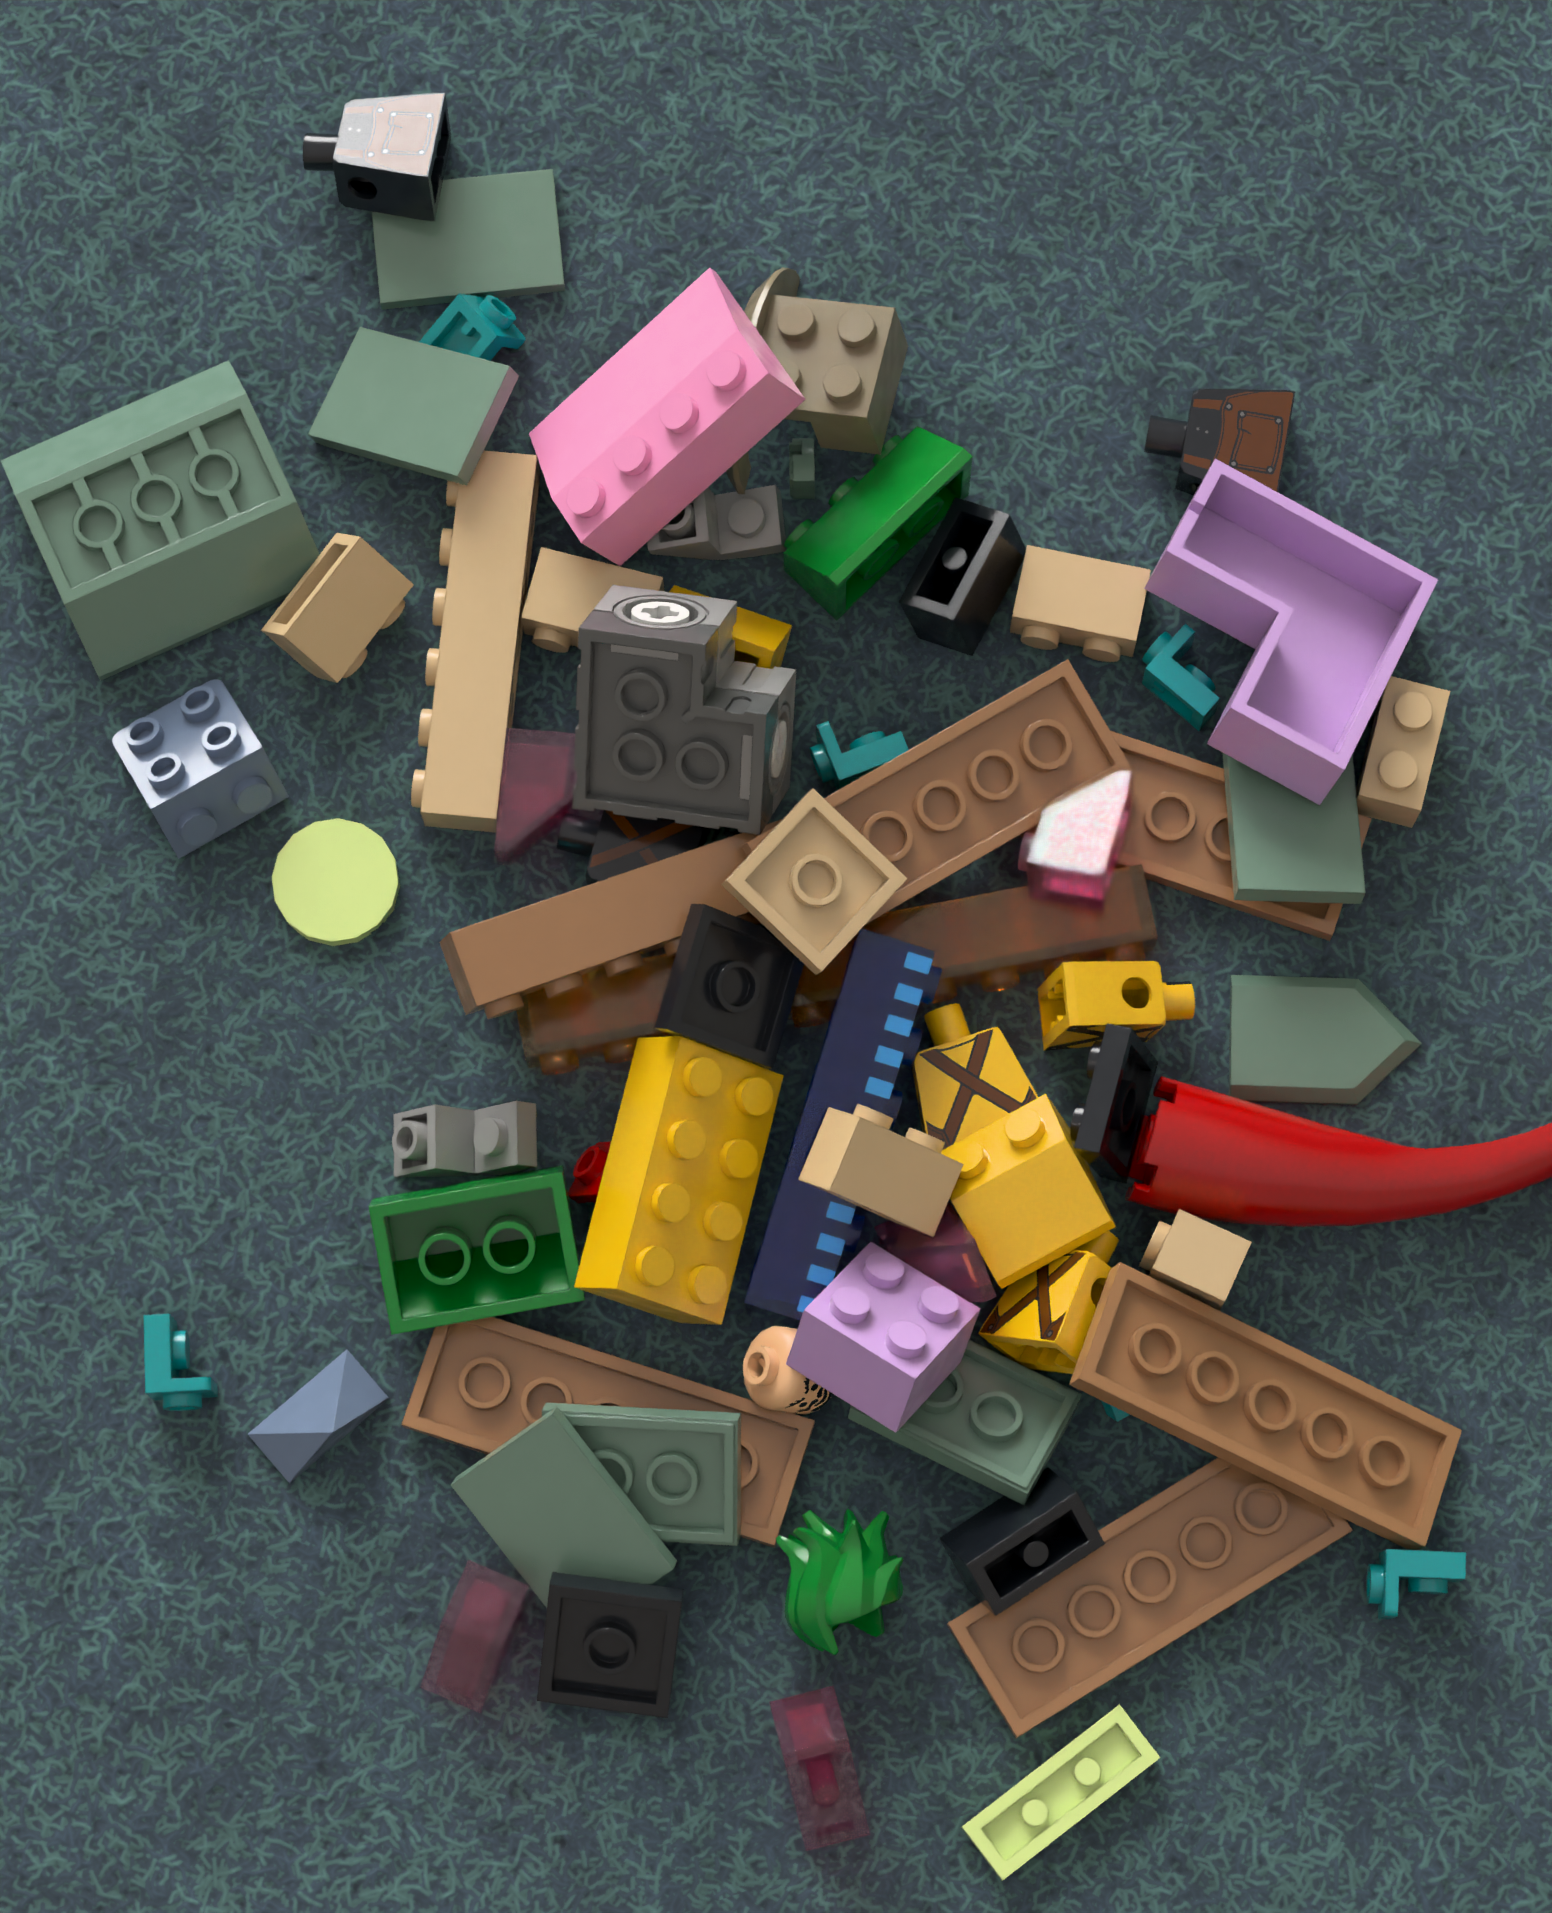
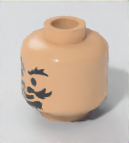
(773, 1382)

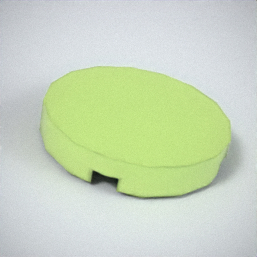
(335, 881)

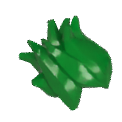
(839, 1578)

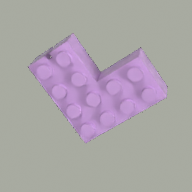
(1314, 607)

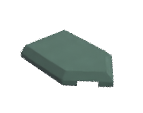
(1310, 1040)

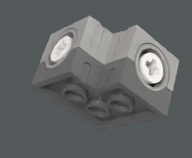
(674, 718)

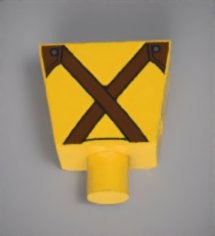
(1089, 994)
(966, 1077)
(1049, 1311)

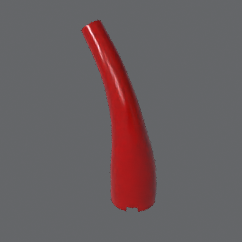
(1279, 1169)

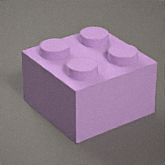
(882, 1336)

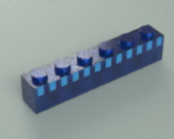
(856, 1065)

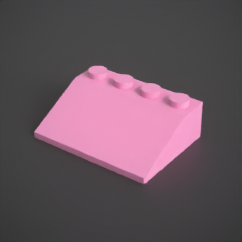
(662, 420)

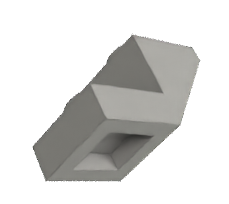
(725, 526)
(465, 1141)

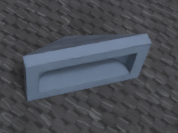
(318, 1416)

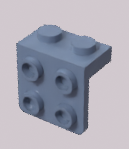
(199, 766)

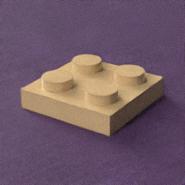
(814, 881)

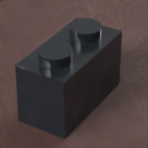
(963, 576)
(1019, 1546)

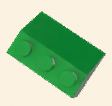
(877, 519)
(476, 1249)

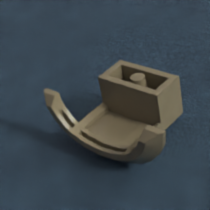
(838, 357)

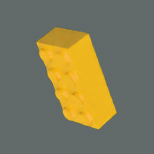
(679, 1180)

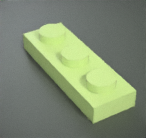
(1060, 1792)

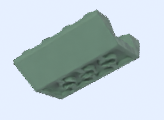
(163, 519)

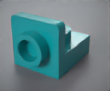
(475, 327)
(1182, 689)
(863, 757)
(166, 1353)
(1425, 1571)

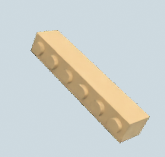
(478, 642)

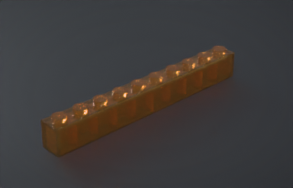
(974, 942)

